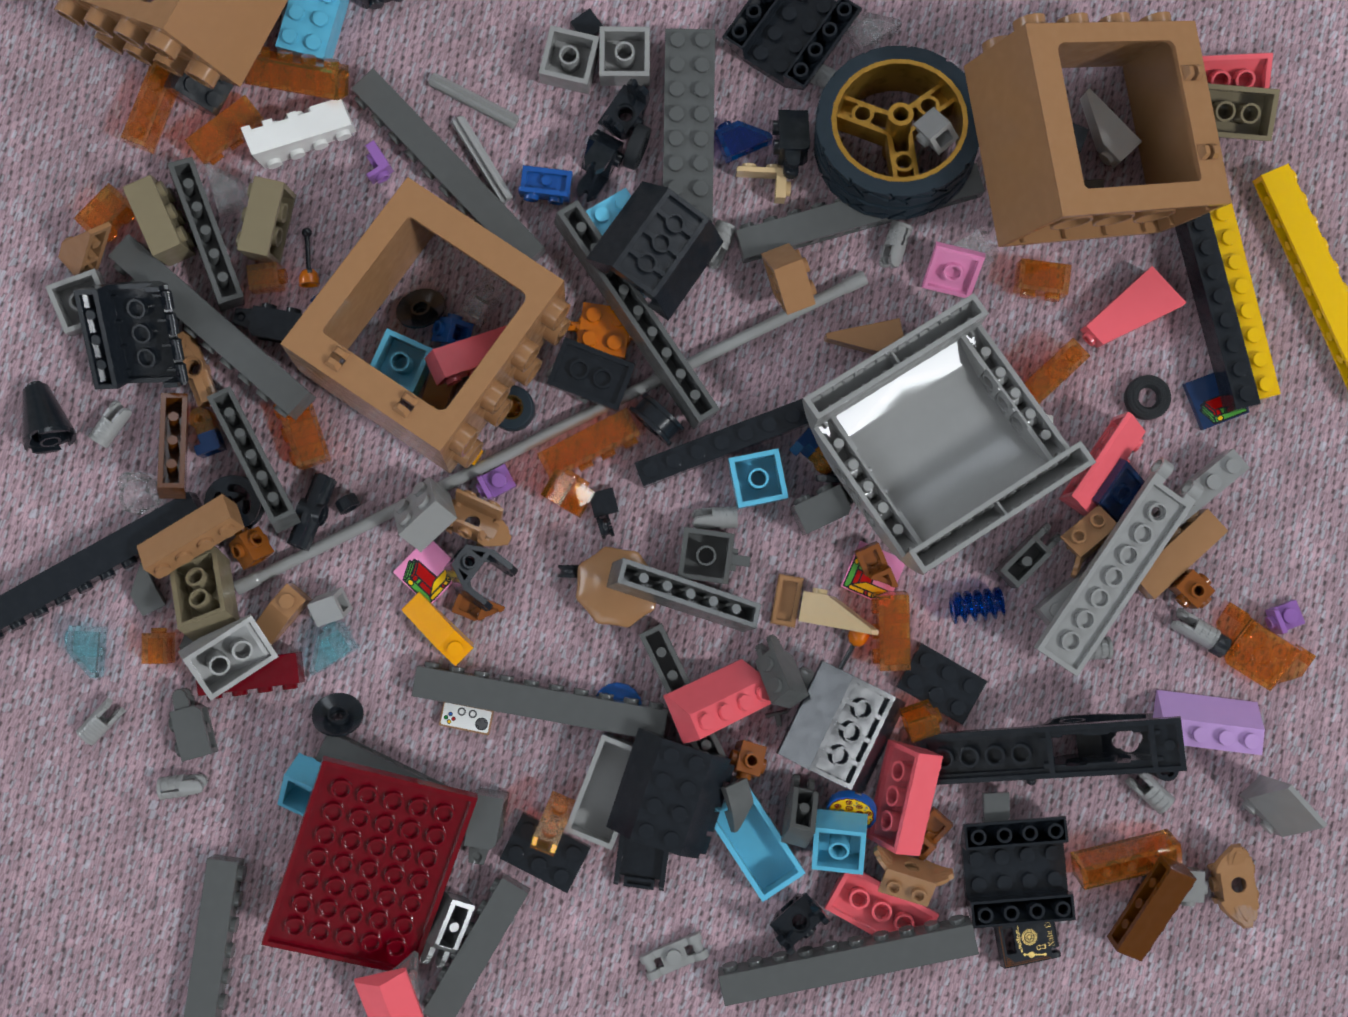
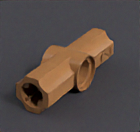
(202, 382)

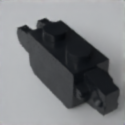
(267, 321)

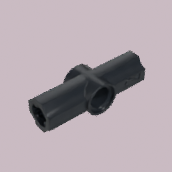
(312, 511)

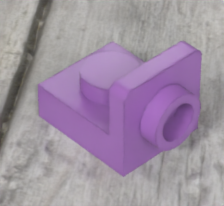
(377, 158)
(495, 482)
(1284, 617)

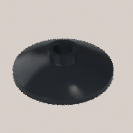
(420, 308)
(337, 706)

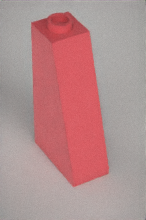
(1134, 307)

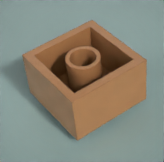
(789, 278)

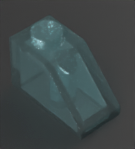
(332, 646)
(88, 647)

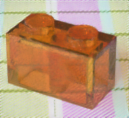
(104, 207)
(1042, 279)
(568, 491)
(552, 823)

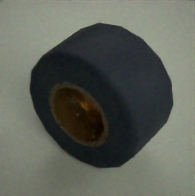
(525, 409)

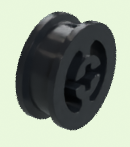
(656, 419)
(225, 486)

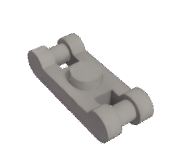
(673, 955)

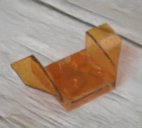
(1259, 651)

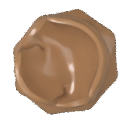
(605, 604)

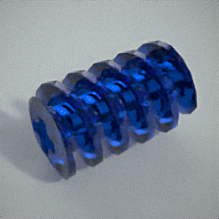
(976, 604)

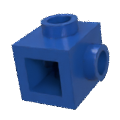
(451, 329)

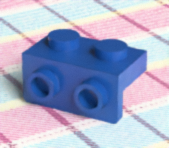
(545, 185)

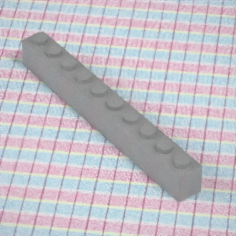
(1214, 477)

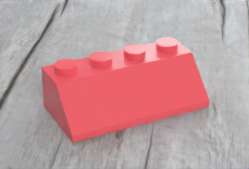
(1117, 441)
(716, 700)
(904, 797)

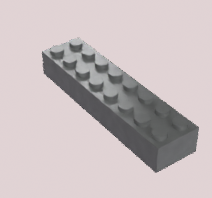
(689, 116)

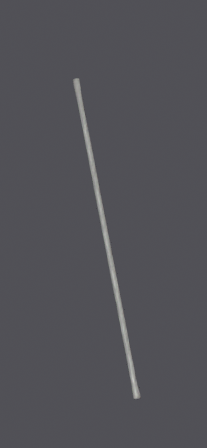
(257, 578)

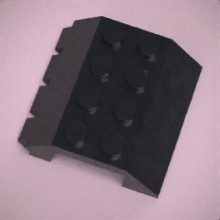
(131, 334)
(670, 795)

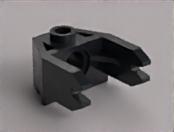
(631, 100)
(600, 159)
(462, 574)
(789, 933)

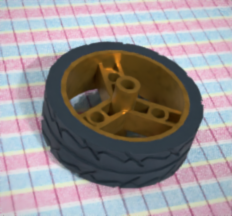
(840, 108)

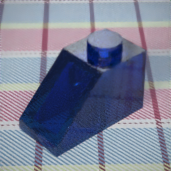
(740, 139)

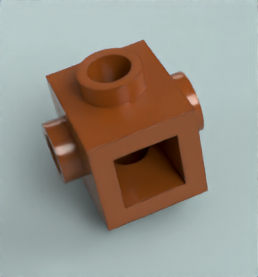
(250, 547)
(1192, 589)
(748, 759)

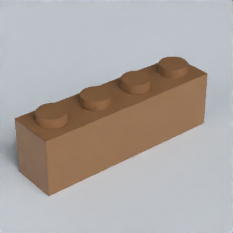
(190, 536)
(1182, 551)

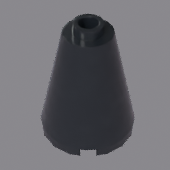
(44, 420)

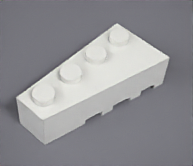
(299, 133)

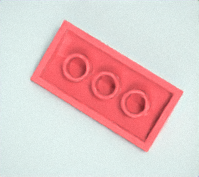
(1239, 69)
(860, 903)
(388, 994)

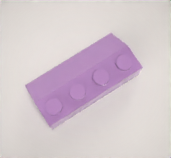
(1214, 721)

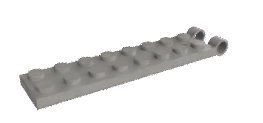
(1117, 569)

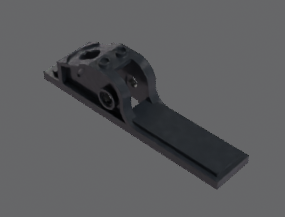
(1029, 750)

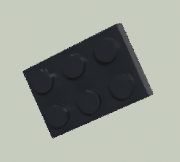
(590, 374)
(942, 683)
(555, 870)

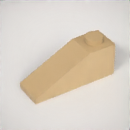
(831, 612)

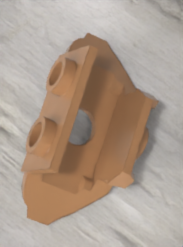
(492, 528)
(1088, 536)
(910, 877)
(1242, 905)

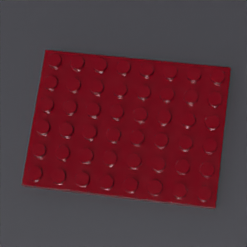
(368, 865)

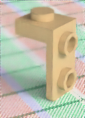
(771, 171)

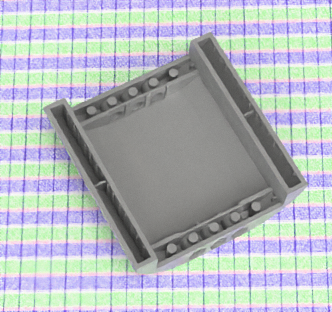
(939, 438)

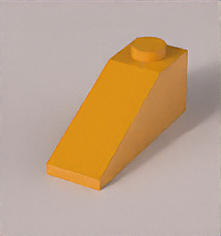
(438, 628)

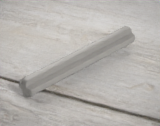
(473, 100)
(482, 159)

